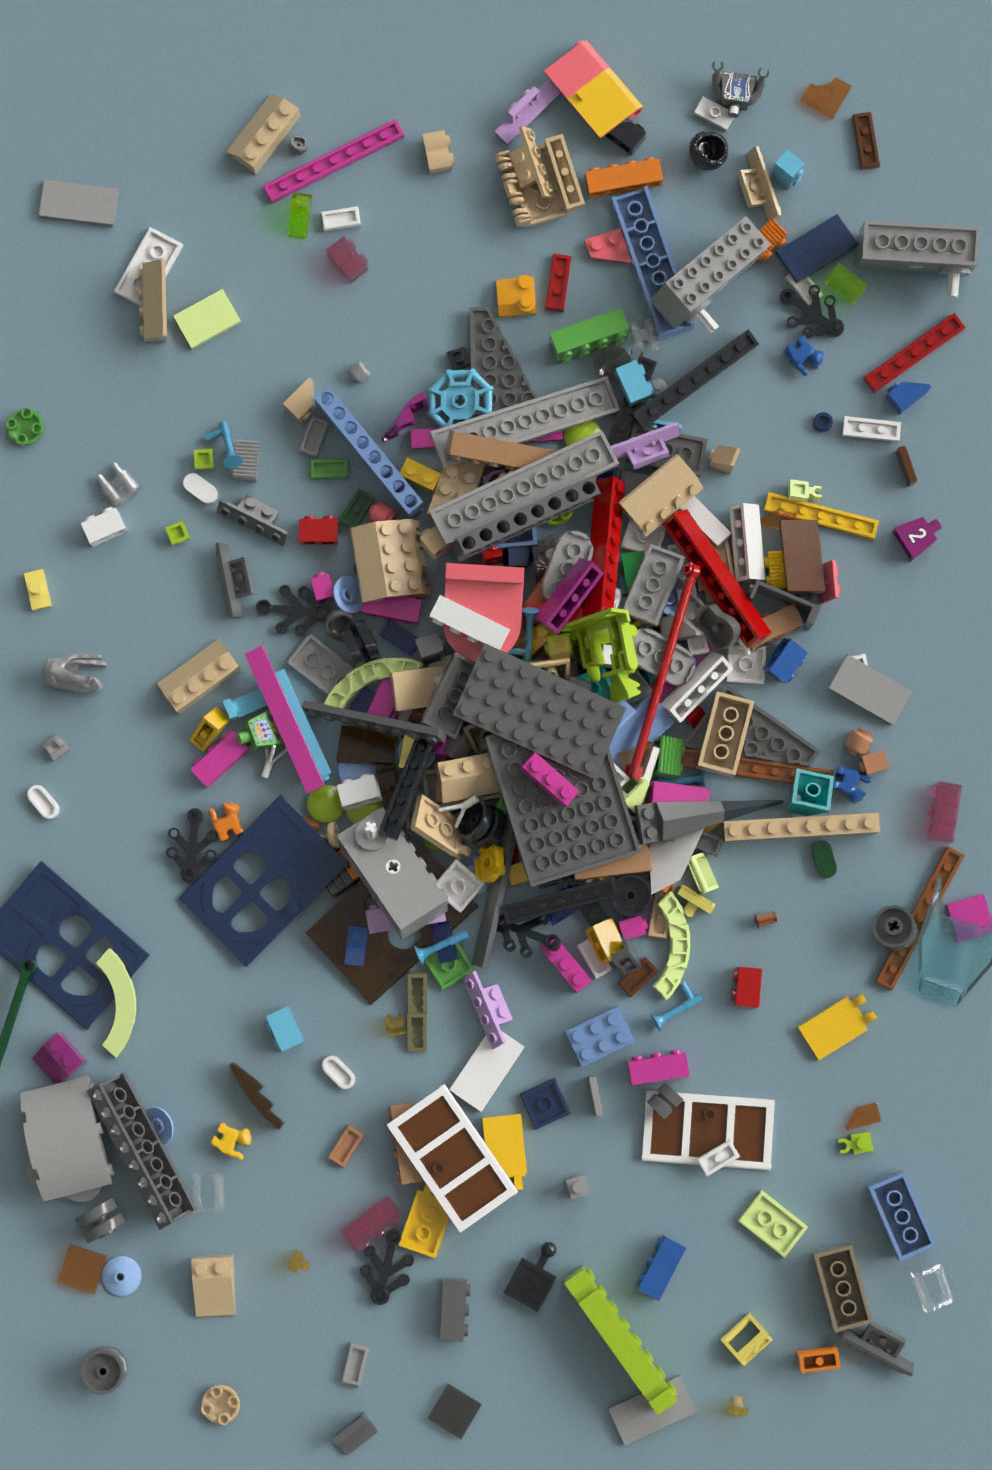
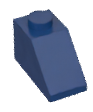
(906, 394)

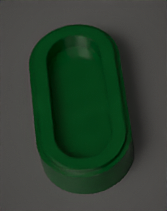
(824, 859)

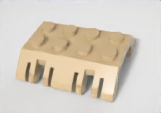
(561, 175)
(389, 560)

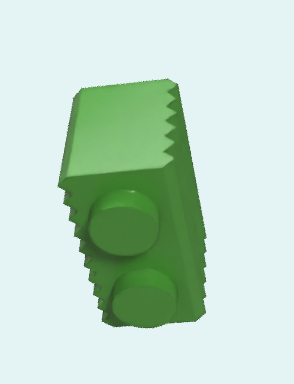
(669, 758)

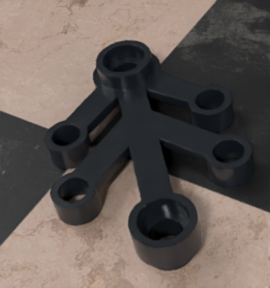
(814, 314)
(296, 610)
(192, 849)
(523, 931)
(385, 1270)

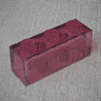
(943, 812)
(372, 1223)

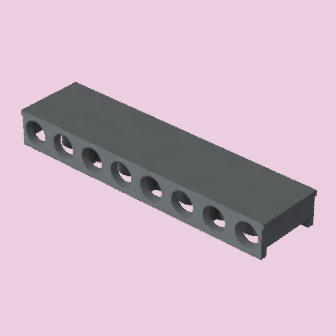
(525, 519)
(141, 1150)

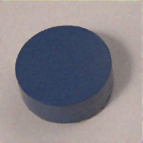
(822, 422)

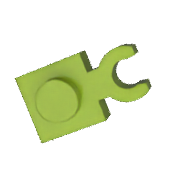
(859, 1143)

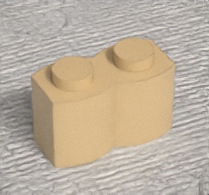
(437, 151)

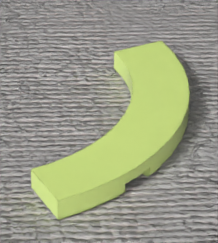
(365, 675)
(679, 945)
(125, 1002)

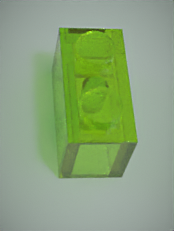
(846, 284)

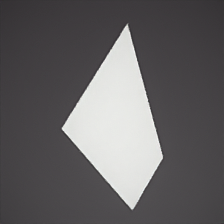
(671, 861)

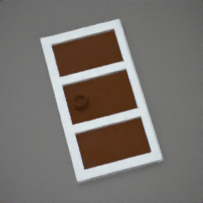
(706, 1122)
(452, 1158)

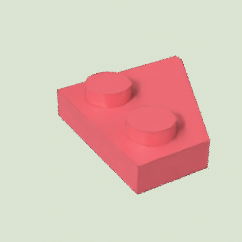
(608, 247)

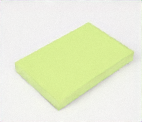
(207, 319)
(772, 1223)

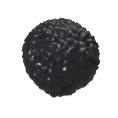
(708, 150)

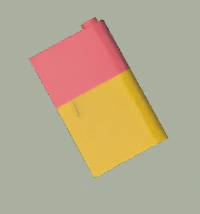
(593, 89)

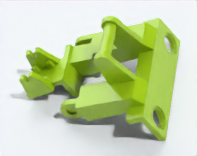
(591, 635)

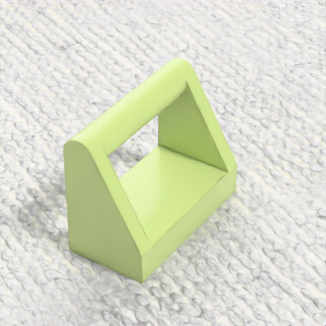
(637, 795)
(702, 873)

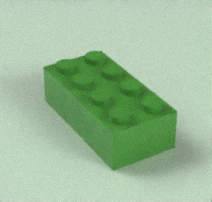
(589, 336)

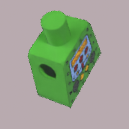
(260, 733)

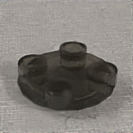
(609, 359)

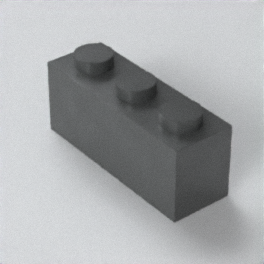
(431, 648)
(454, 1309)

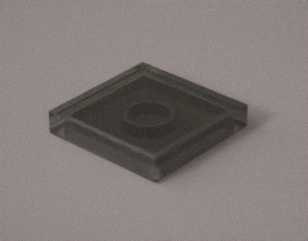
(454, 1411)

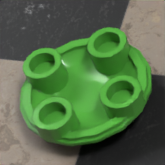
(25, 426)

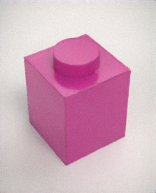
(322, 587)
(633, 927)

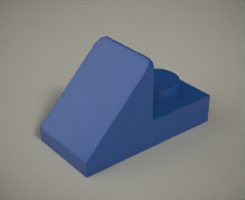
(356, 945)

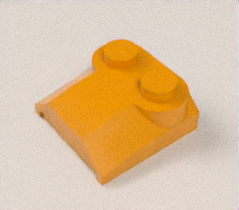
(516, 296)

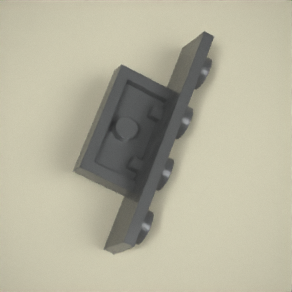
(254, 516)
(236, 579)
(880, 1344)

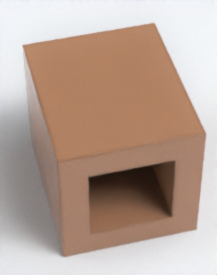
(873, 763)

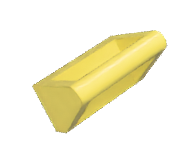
(751, 1349)

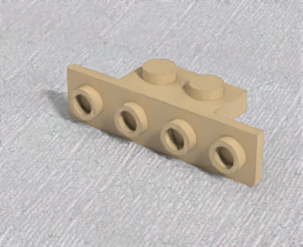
(529, 166)
(757, 185)

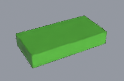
(329, 468)

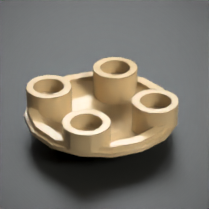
(220, 1404)

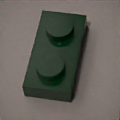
(356, 509)

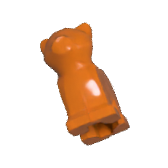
(228, 823)

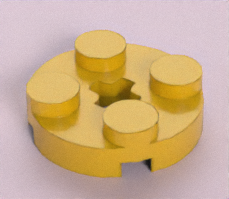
(490, 864)

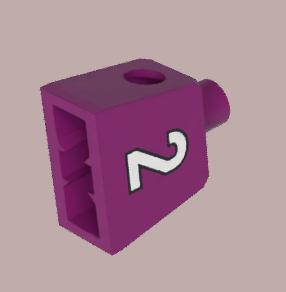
(916, 536)

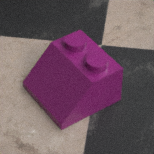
(59, 1058)

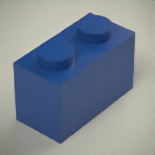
(785, 660)

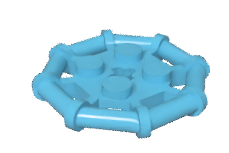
(457, 390)

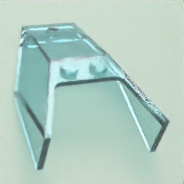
(951, 953)

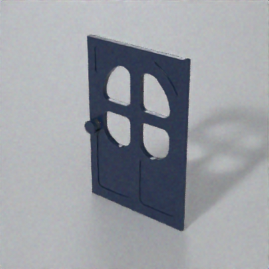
(290, 852)
(34, 919)

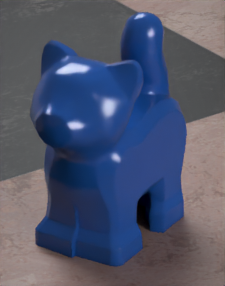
(802, 353)
(848, 783)

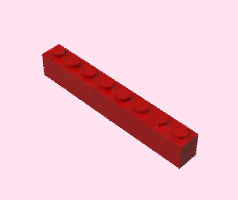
(605, 541)
(716, 577)

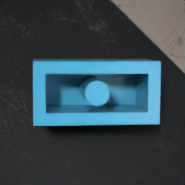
(788, 170)
(633, 383)
(284, 1029)

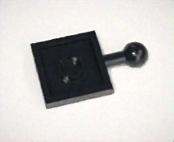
(530, 1281)

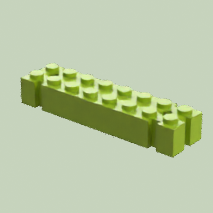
(620, 1340)

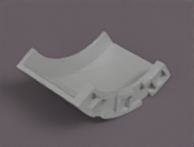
(65, 1139)

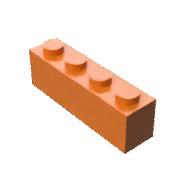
(623, 178)

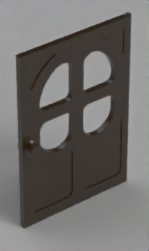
(382, 961)

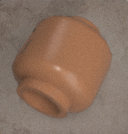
(859, 742)

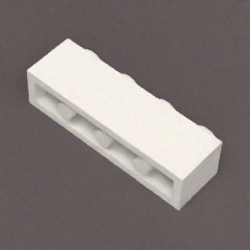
(747, 543)
(469, 622)
(692, 693)

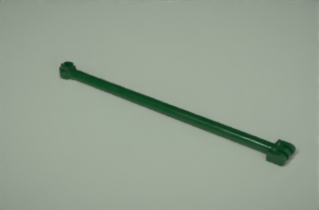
(15, 1005)

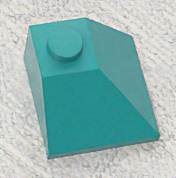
(810, 793)

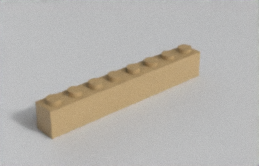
(801, 827)

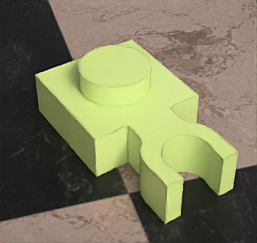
(802, 492)

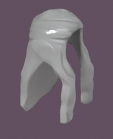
(59, 673)

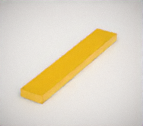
(826, 516)

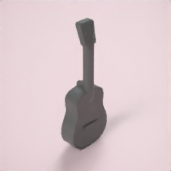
(720, 628)

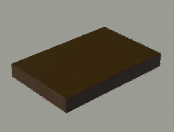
(366, 746)

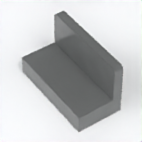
(627, 958)
(355, 1434)

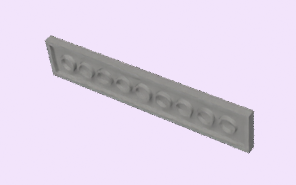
(535, 417)
(524, 486)

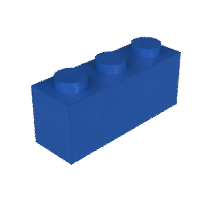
(660, 1267)

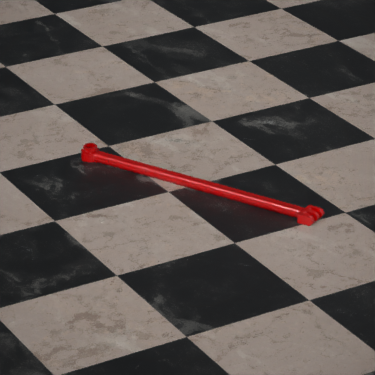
(634, 770)

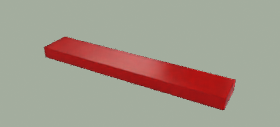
(914, 353)

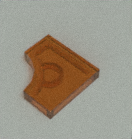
(826, 97)

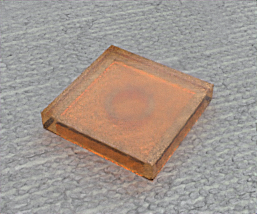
(82, 1269)

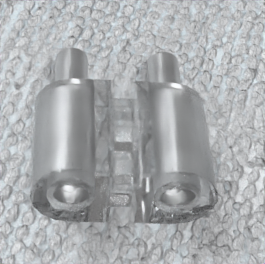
(120, 488)

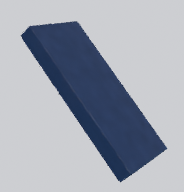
(816, 248)

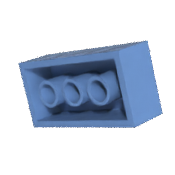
(900, 1215)

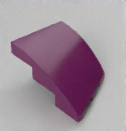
(405, 417)

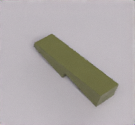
(417, 1011)

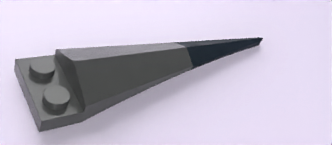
(670, 819)

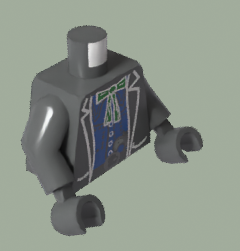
(736, 89)

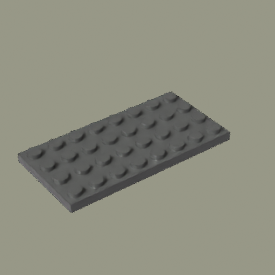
(539, 711)

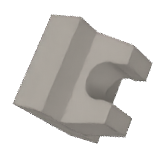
(56, 747)

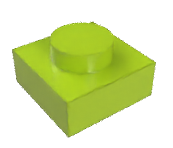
(203, 459)
(177, 533)

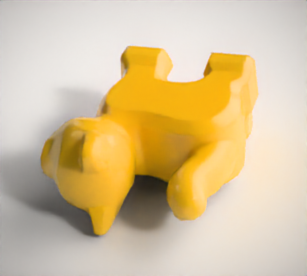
(229, 1139)

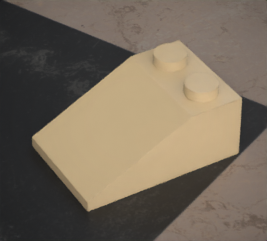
(213, 1285)

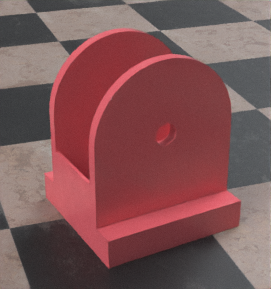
(489, 591)

